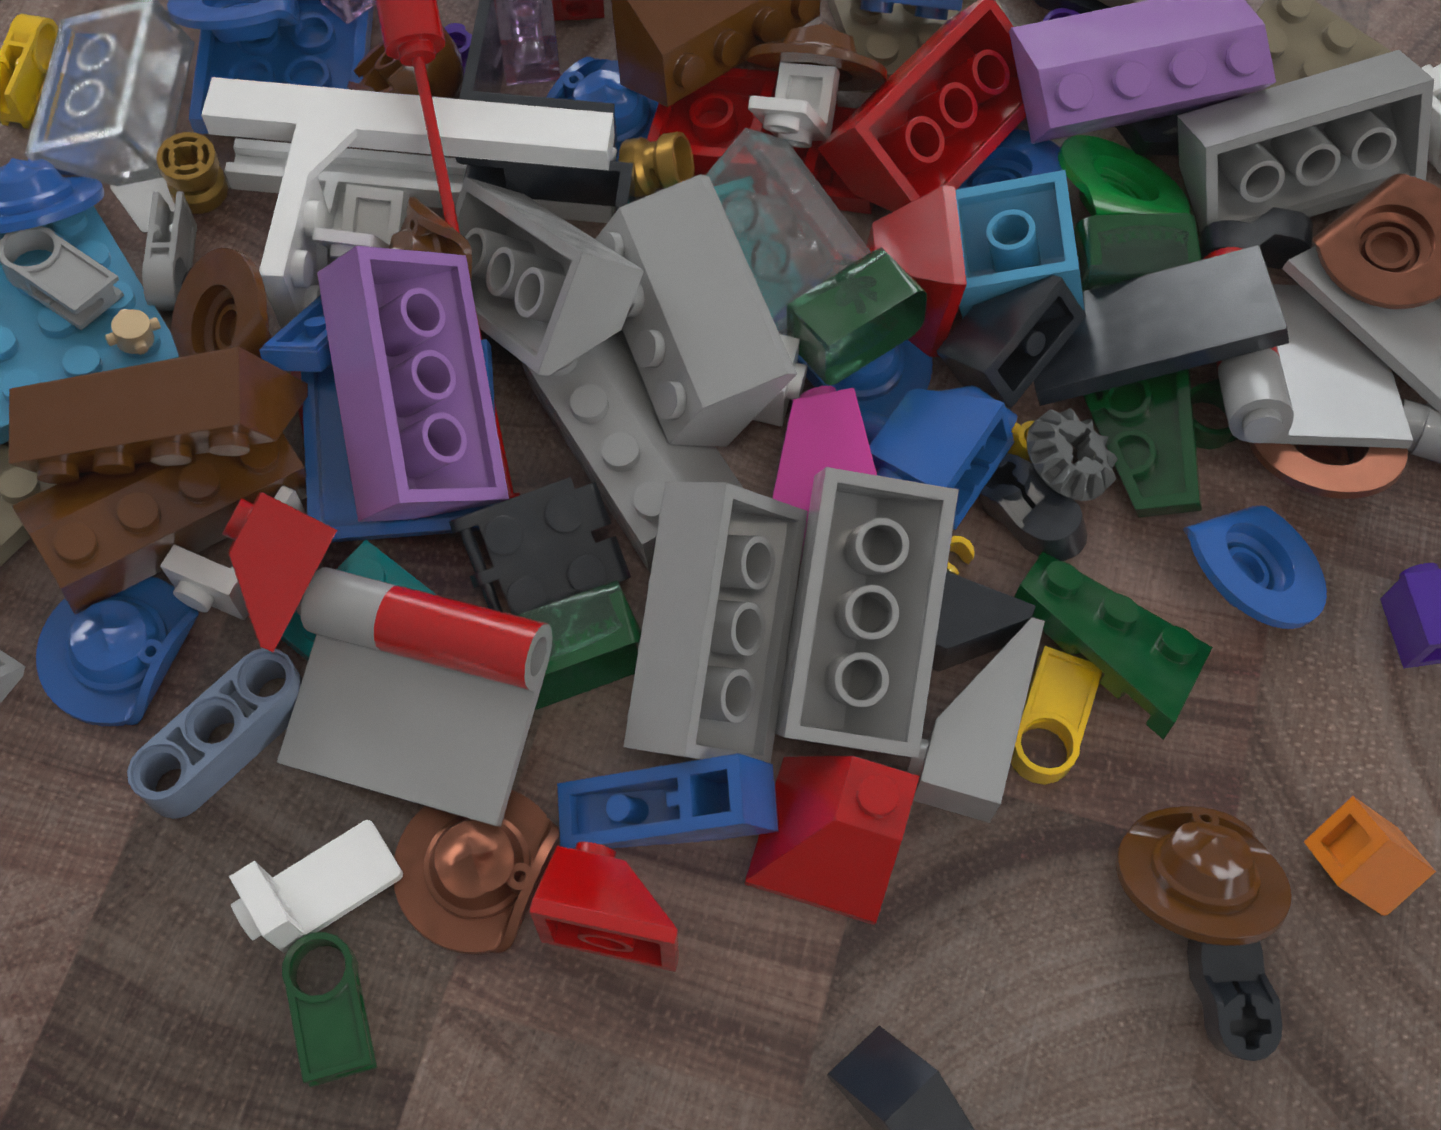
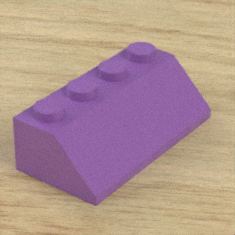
(1137, 63)
(411, 383)

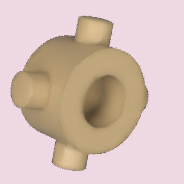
(132, 331)

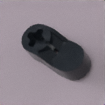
(1277, 232)
(1033, 510)
(1236, 999)

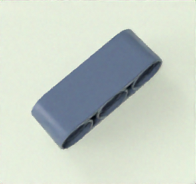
(185, 739)

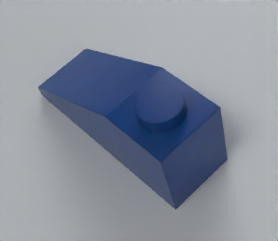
(670, 804)

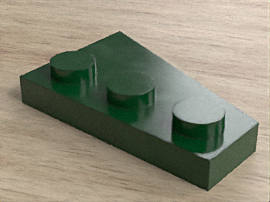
(1154, 442)
(1125, 641)

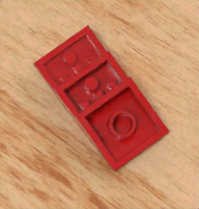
(720, 112)

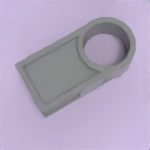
(167, 251)
(65, 282)

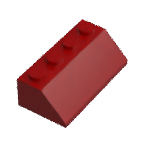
(933, 113)

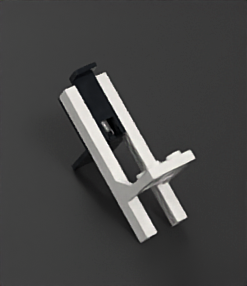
(533, 145)

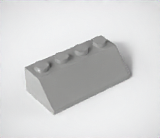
(1307, 141)
(539, 279)
(697, 316)
(618, 438)
(866, 612)
(716, 623)

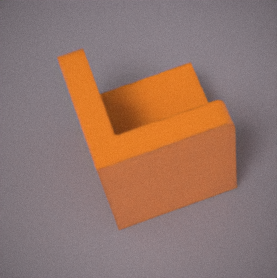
(1369, 857)

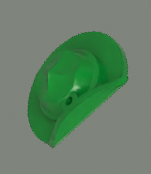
(1118, 179)

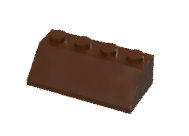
(684, 44)
(150, 414)
(121, 527)

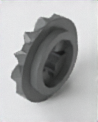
(1051, 454)

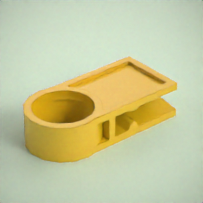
(24, 67)
(1059, 702)

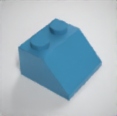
(1017, 236)

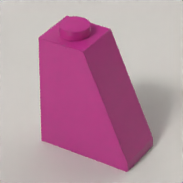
(820, 433)

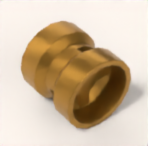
(658, 162)
(192, 166)

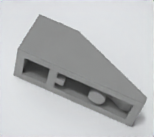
(974, 738)

